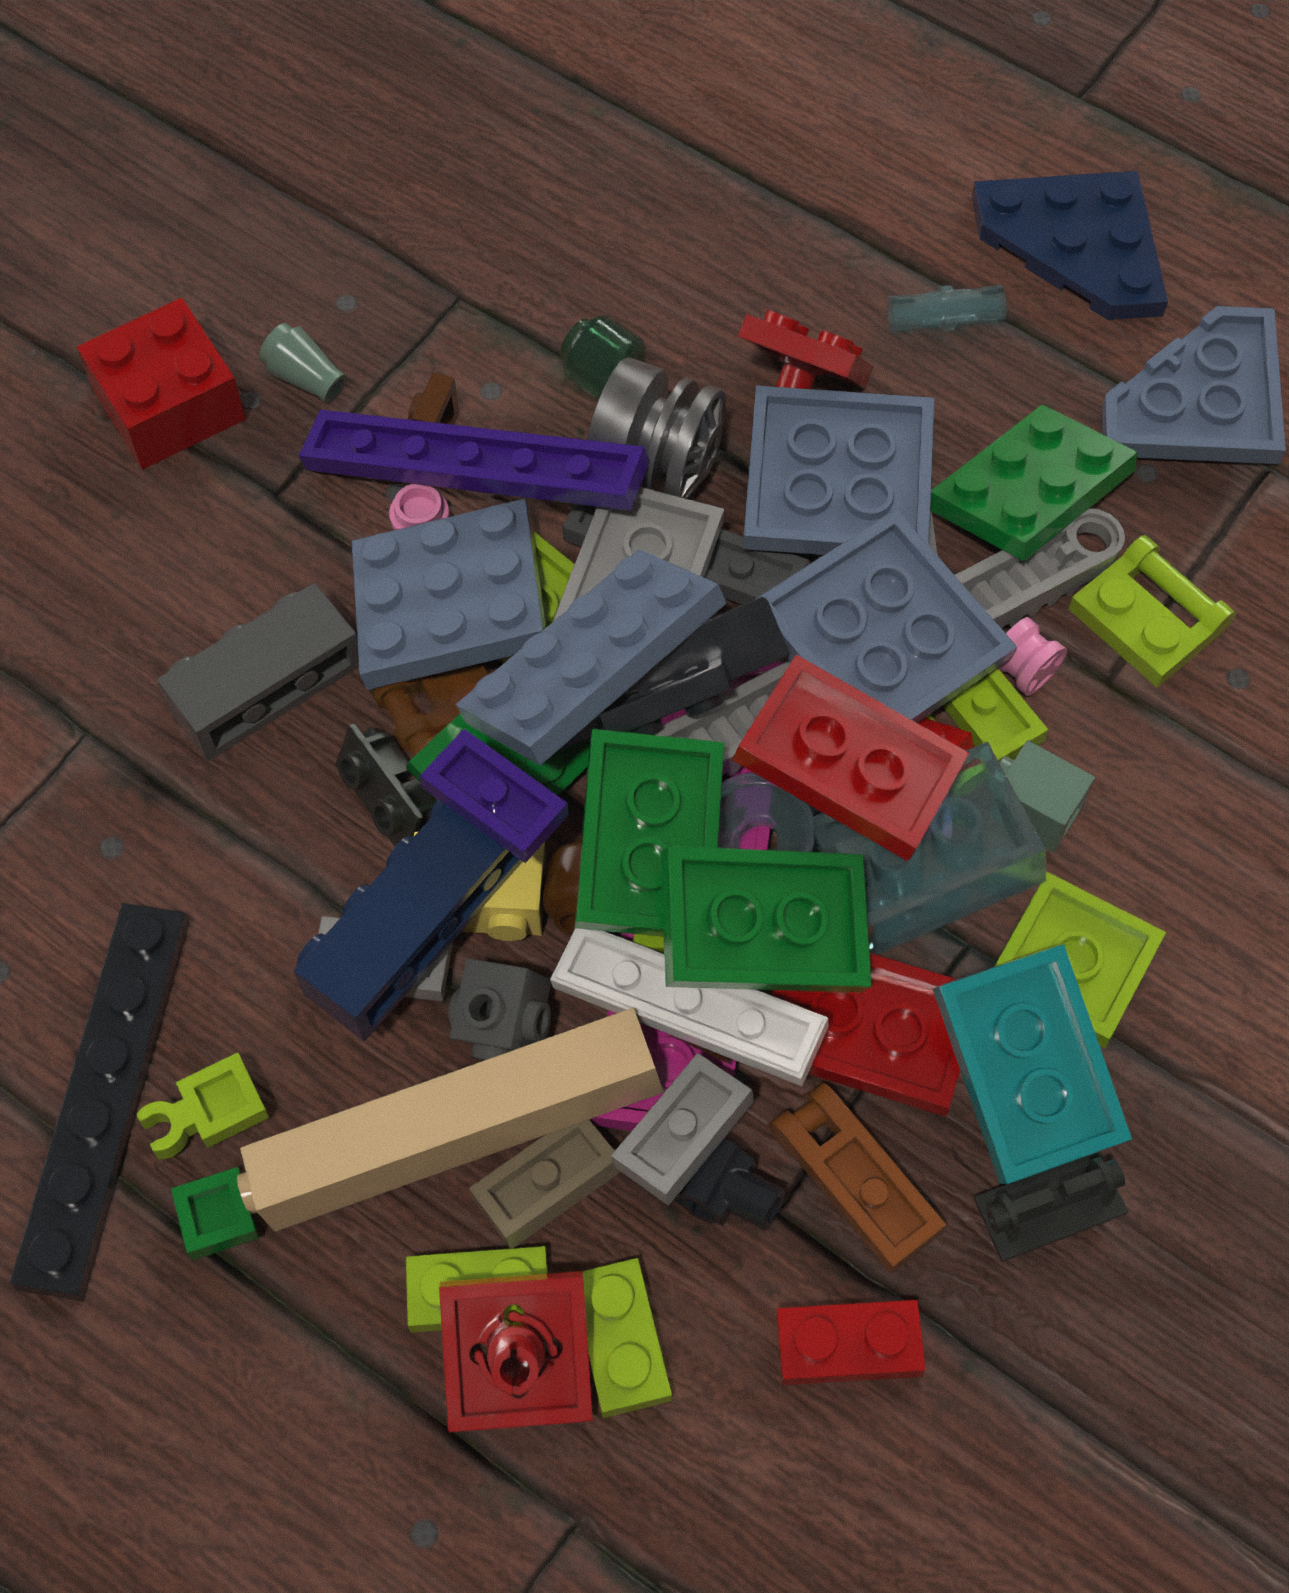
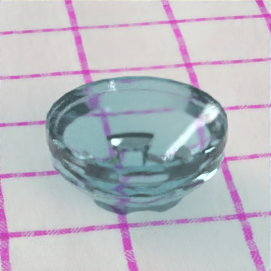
(753, 802)

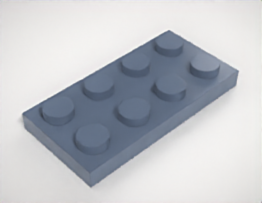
(590, 655)

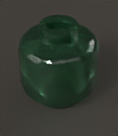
(595, 349)

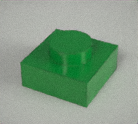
(213, 1214)

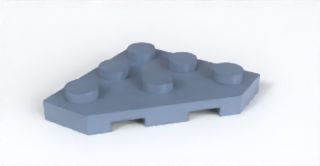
(1206, 394)

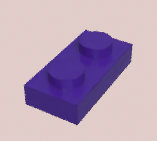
(494, 795)

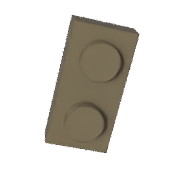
(544, 1181)

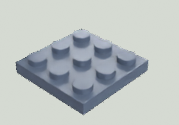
(835, 466)
(446, 594)
(889, 620)

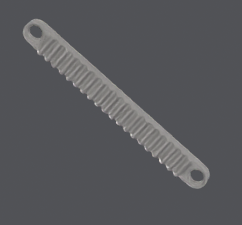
(999, 584)

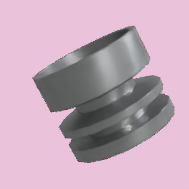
(676, 432)

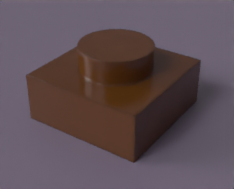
(437, 402)

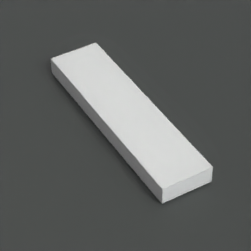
(727, 1021)

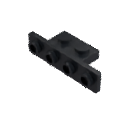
(696, 671)

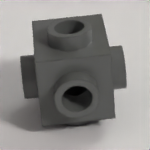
(499, 1008)

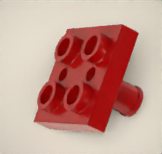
(803, 355)
(517, 1380)

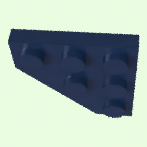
(1079, 235)

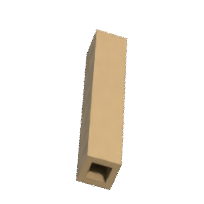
(448, 1121)

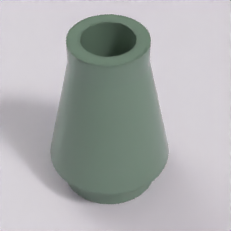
(300, 362)

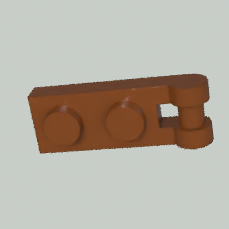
(859, 1178)

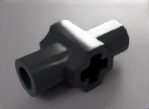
(729, 1187)

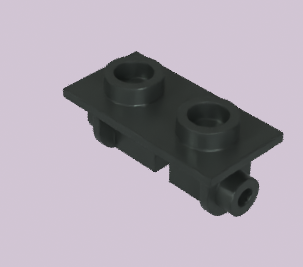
(372, 768)
(1052, 1205)

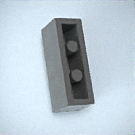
(260, 671)

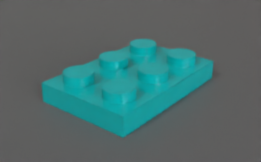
(1032, 1064)

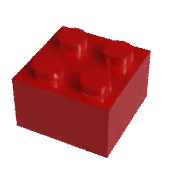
(162, 383)

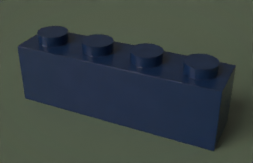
(402, 920)

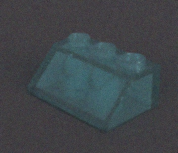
(968, 859)

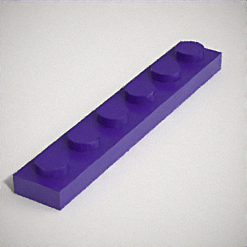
(476, 459)

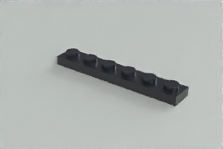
(100, 1104)

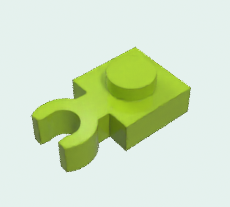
(214, 1103)

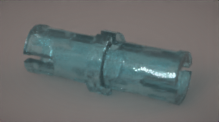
(946, 308)

